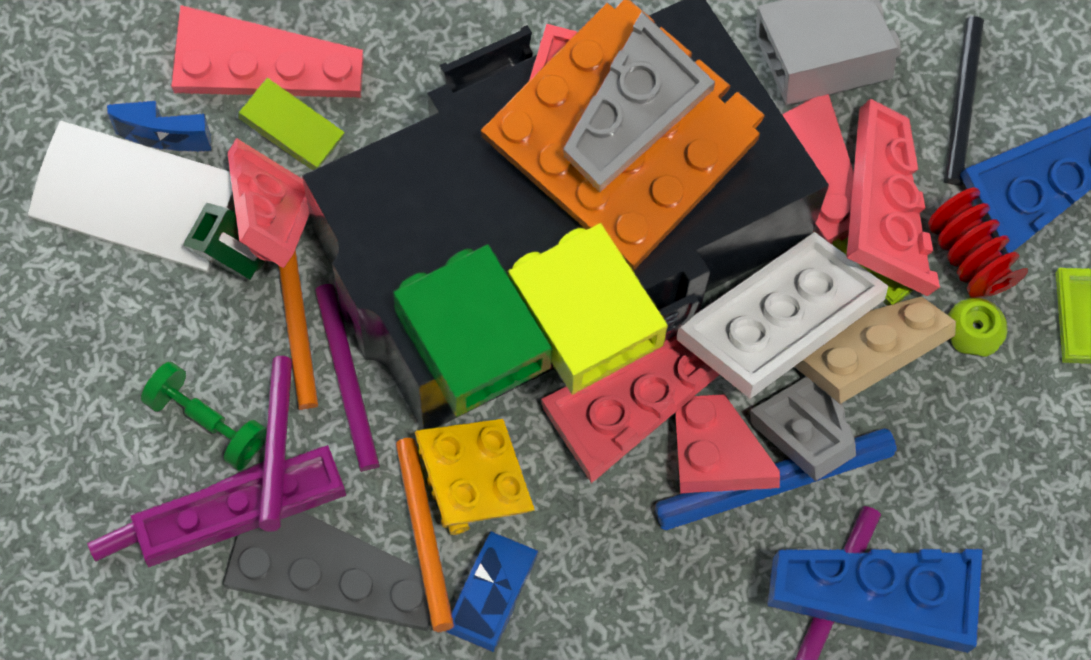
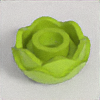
(978, 341)

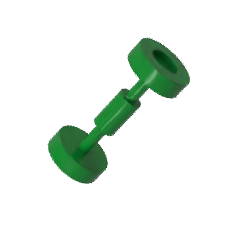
(165, 386)

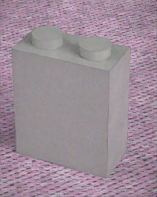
(825, 45)

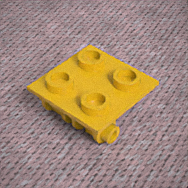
(473, 473)

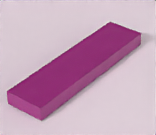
(233, 507)

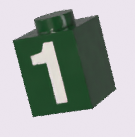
(217, 240)

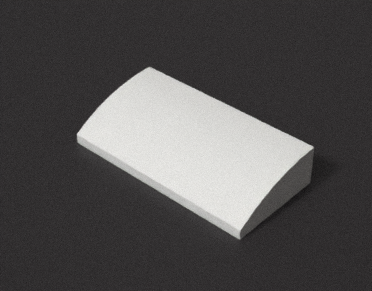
(126, 193)

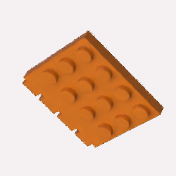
(659, 185)

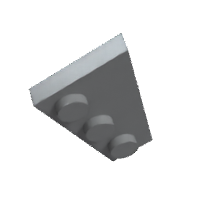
(640, 100)

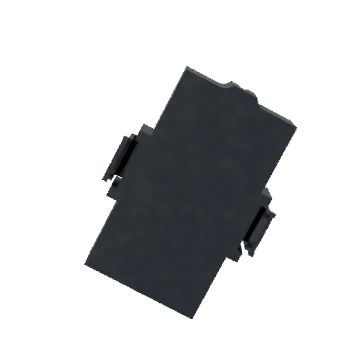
(446, 190)

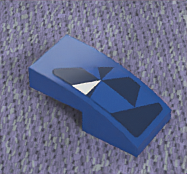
(144, 125)
(492, 591)

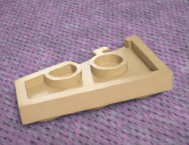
(877, 347)

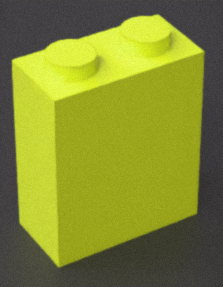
(588, 306)

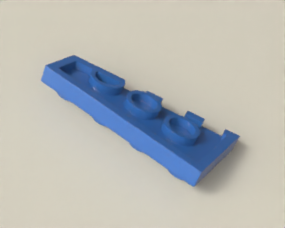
(1033, 181)
(899, 594)

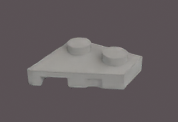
(807, 427)

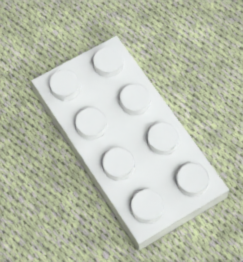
(781, 314)

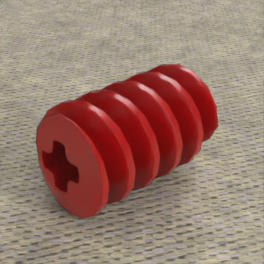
(973, 247)

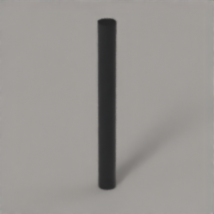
(964, 100)

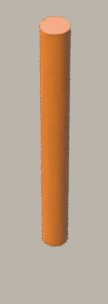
(298, 334)
(424, 535)

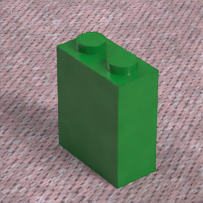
(472, 329)

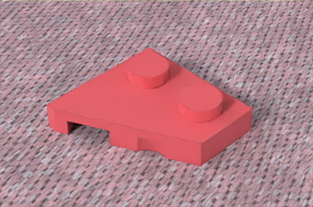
(719, 449)

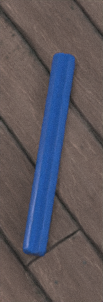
(696, 506)

